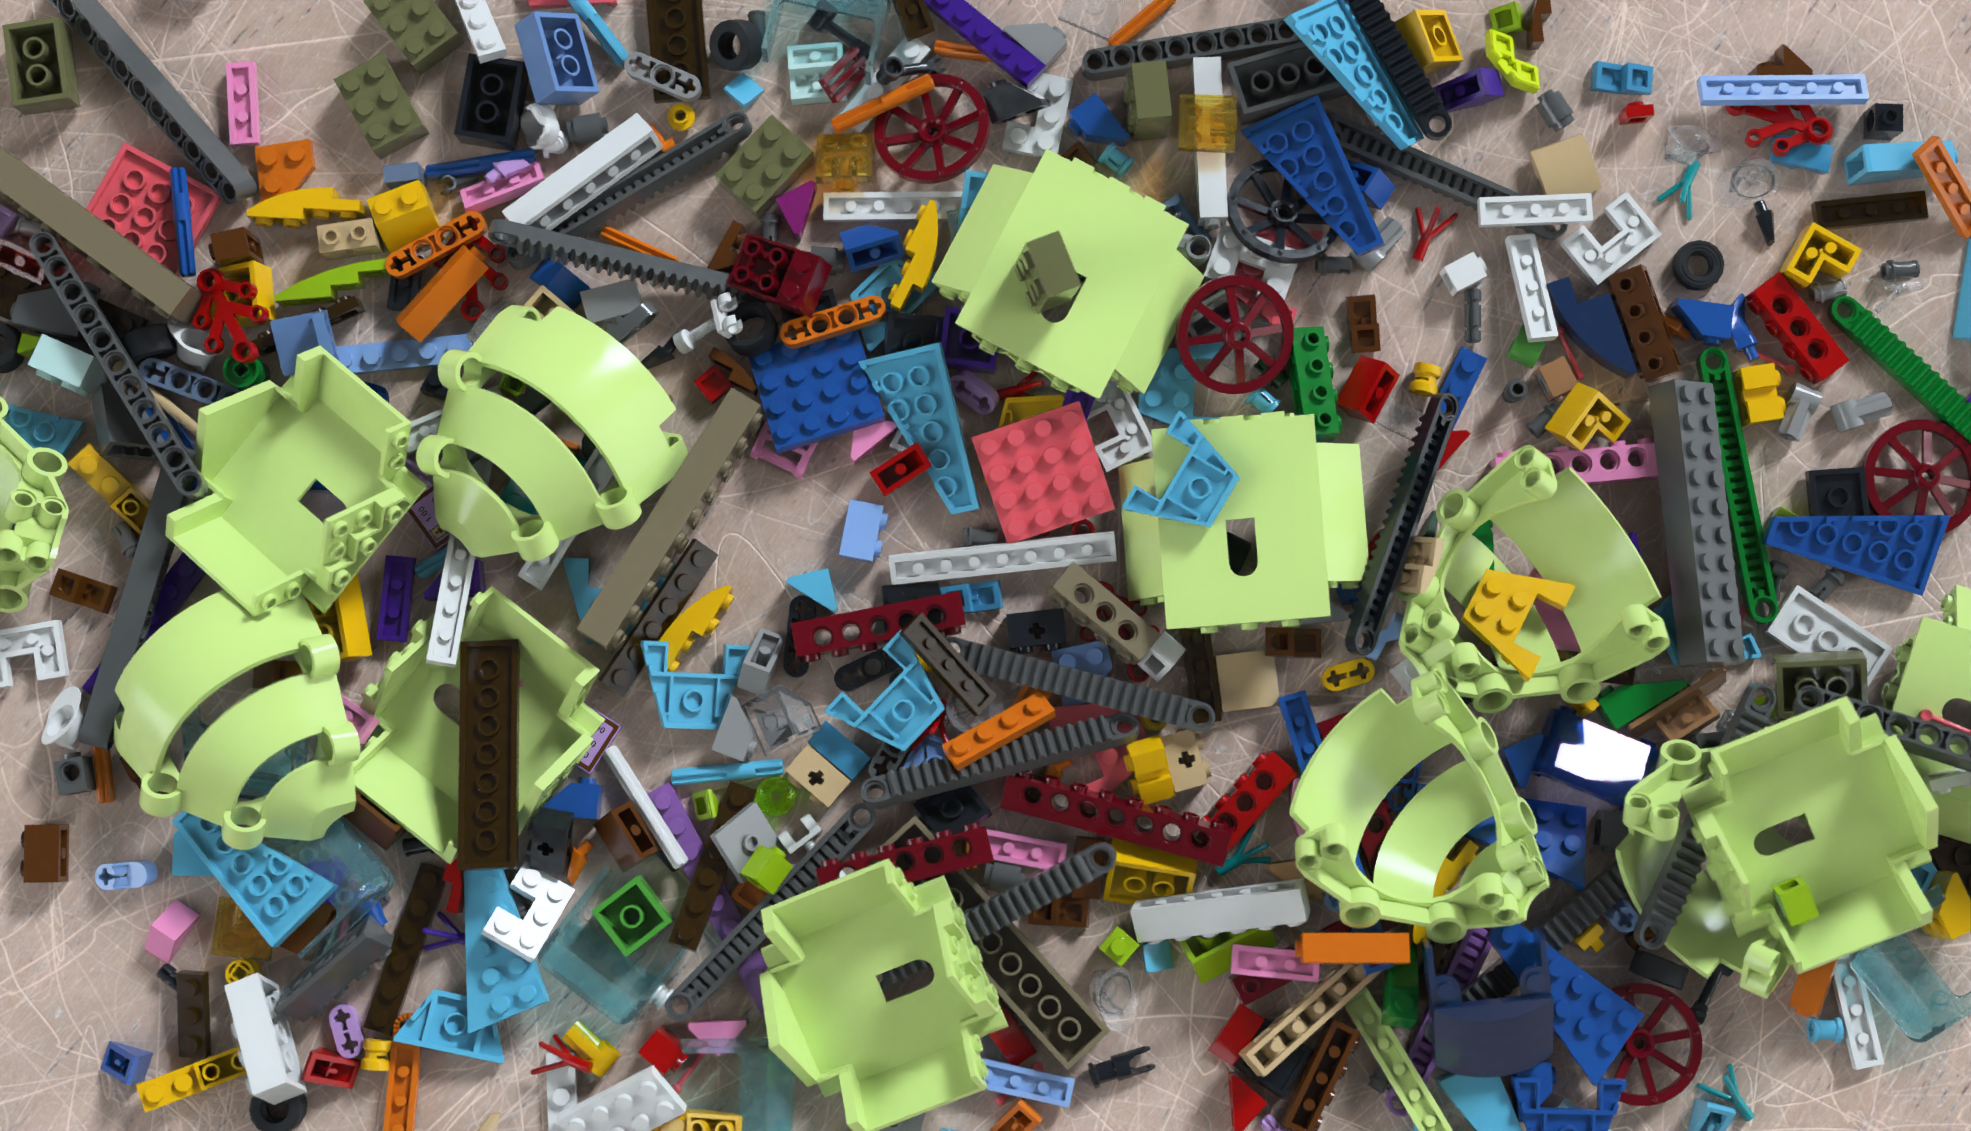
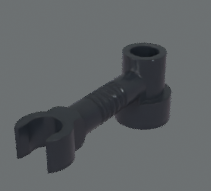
(824, 20)
(893, 68)
(1700, 1006)

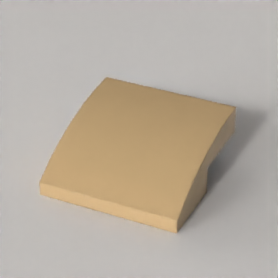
(1565, 167)
(1420, 565)
(1246, 681)

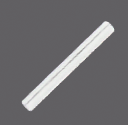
(645, 807)

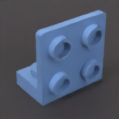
(300, 334)

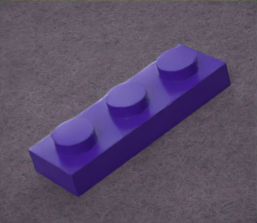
(396, 598)

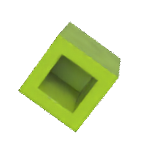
(767, 868)
(1795, 901)
(1118, 945)

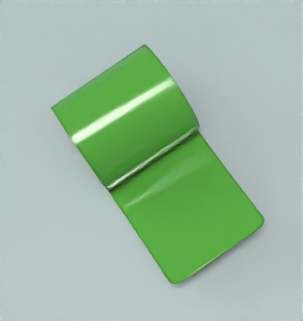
(1525, 352)

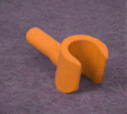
(667, 144)

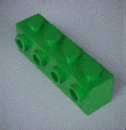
(1312, 381)

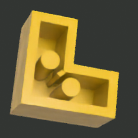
(1818, 250)
(1586, 414)

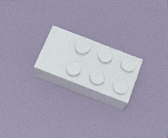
(264, 1040)

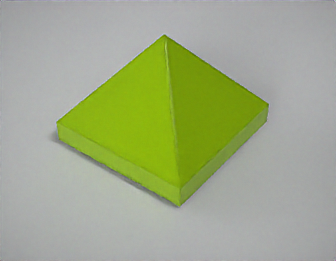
(511, 385)
(705, 804)

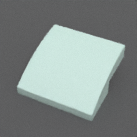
(807, 66)

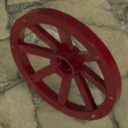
(935, 124)
(1227, 337)
(1914, 476)
(1648, 1045)

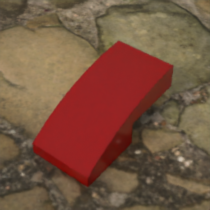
(456, 899)
(1236, 1034)
(1013, 1041)

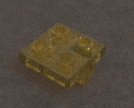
(1207, 123)
(844, 160)
(237, 935)

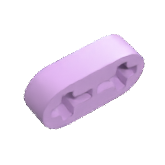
(974, 392)
(340, 1032)

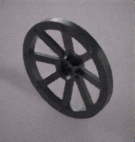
(1277, 209)

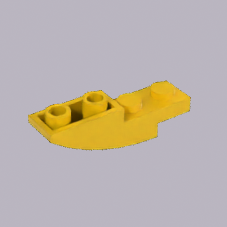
(296, 207)
(922, 247)
(112, 485)
(697, 618)
(1446, 879)
(191, 1079)
(703, 1120)

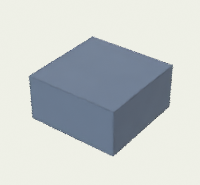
(402, 174)

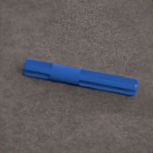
(475, 165)
(182, 222)

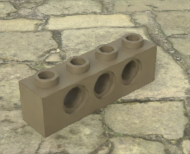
(1097, 597)

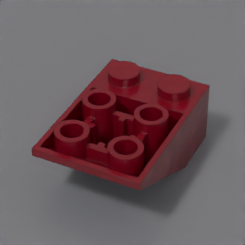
(780, 274)

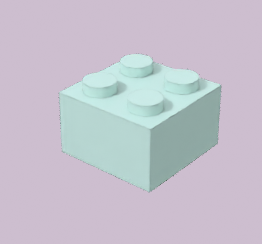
(67, 366)

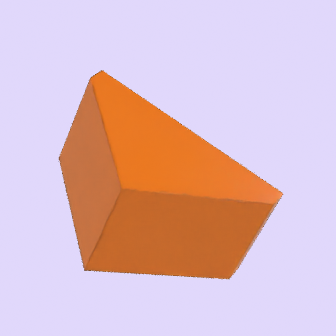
(1018, 1117)

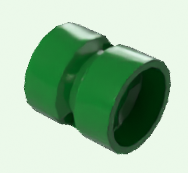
(245, 375)

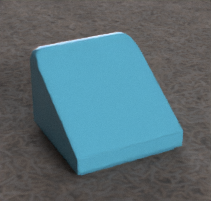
(743, 91)
(1157, 956)

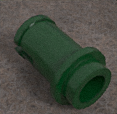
(1278, 381)

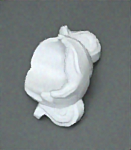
(543, 129)

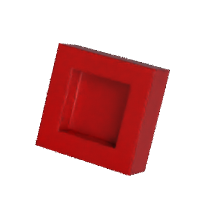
(1636, 113)
(713, 384)

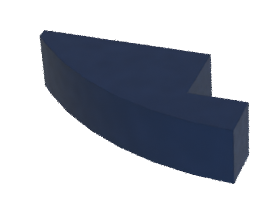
(1592, 327)

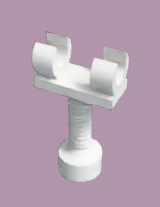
(724, 324)
(806, 842)

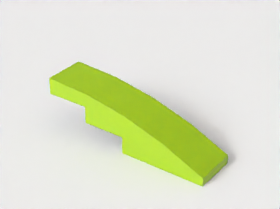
(324, 286)

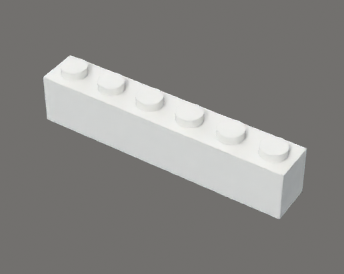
(586, 175)
(1221, 911)

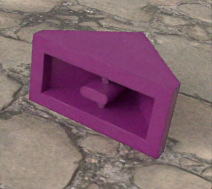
(797, 206)

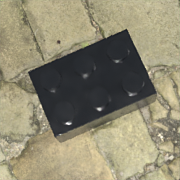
(492, 103)

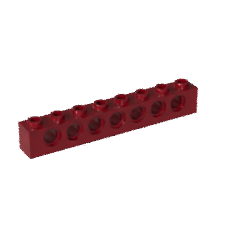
(1017, 799)

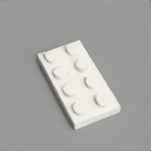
(1812, 626)
(630, 1105)

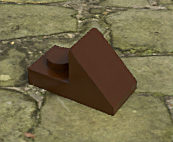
(1785, 64)
(725, 255)
(274, 671)

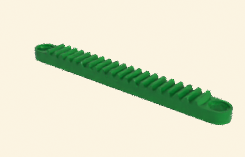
(1903, 365)
(1743, 510)

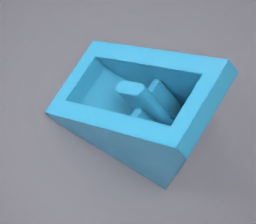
(816, 586)
(186, 860)
(1710, 1116)

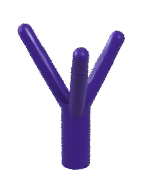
(457, 937)

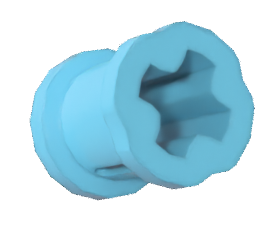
(1116, 160)
(1263, 400)
(1824, 1029)

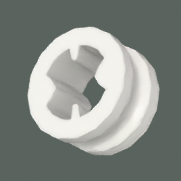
(660, 996)

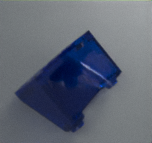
(1592, 757)

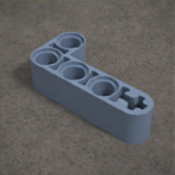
(194, 386)

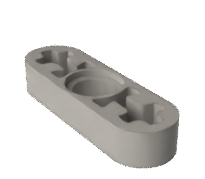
(641, 76)

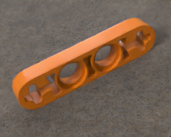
(438, 249)
(834, 327)

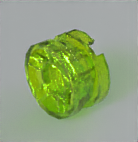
(764, 797)

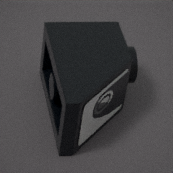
(1011, 101)

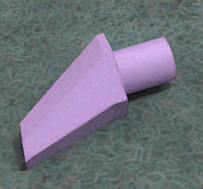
(506, 169)

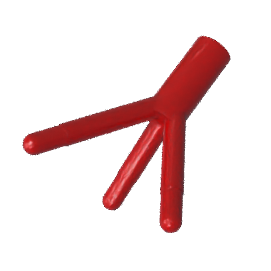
(1428, 235)
(1018, 390)
(937, 723)
(568, 1058)

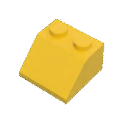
(1430, 39)
(403, 215)
(261, 277)
(1953, 915)

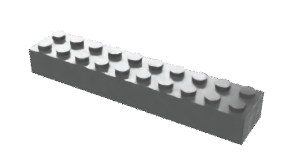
(1696, 524)

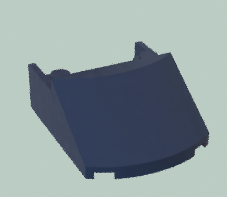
(1491, 1034)

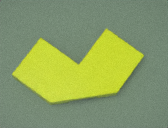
(1516, 72)

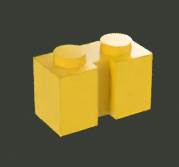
(1758, 394)
(1150, 770)

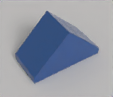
(560, 282)
(1520, 759)
(126, 1063)

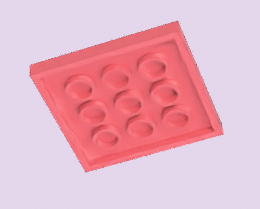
(139, 206)
(1043, 472)

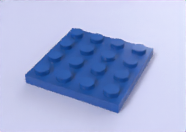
(815, 390)

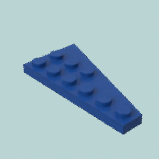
(1311, 160)
(1877, 547)
(1559, 838)
(1585, 1012)

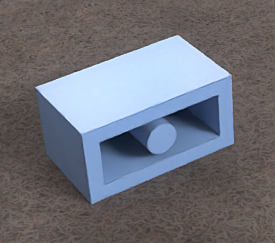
(862, 531)

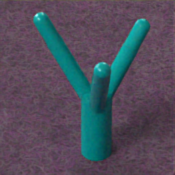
(1685, 183)
(1243, 858)
(1734, 1098)

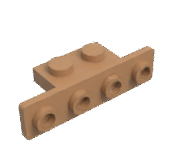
(1683, 713)

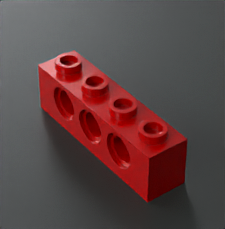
(1811, 331)
(1280, 777)

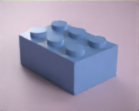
(556, 58)

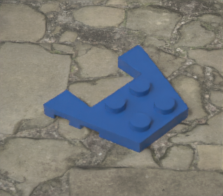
(1567, 1119)

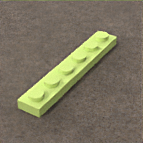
(1396, 1063)

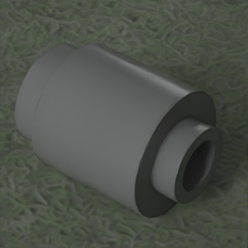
(1555, 110)
(587, 128)
(832, 256)
(1002, 876)

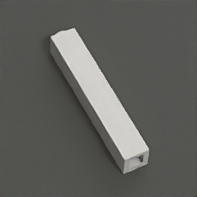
(1209, 166)

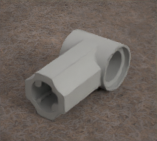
(1391, 233)
(1188, 242)
(1800, 405)
(1855, 412)

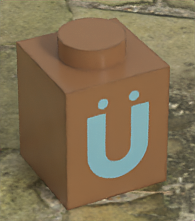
(1555, 379)

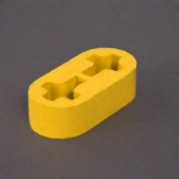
(1349, 681)

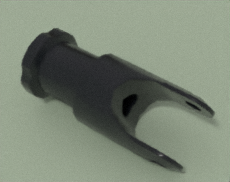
(1118, 1067)

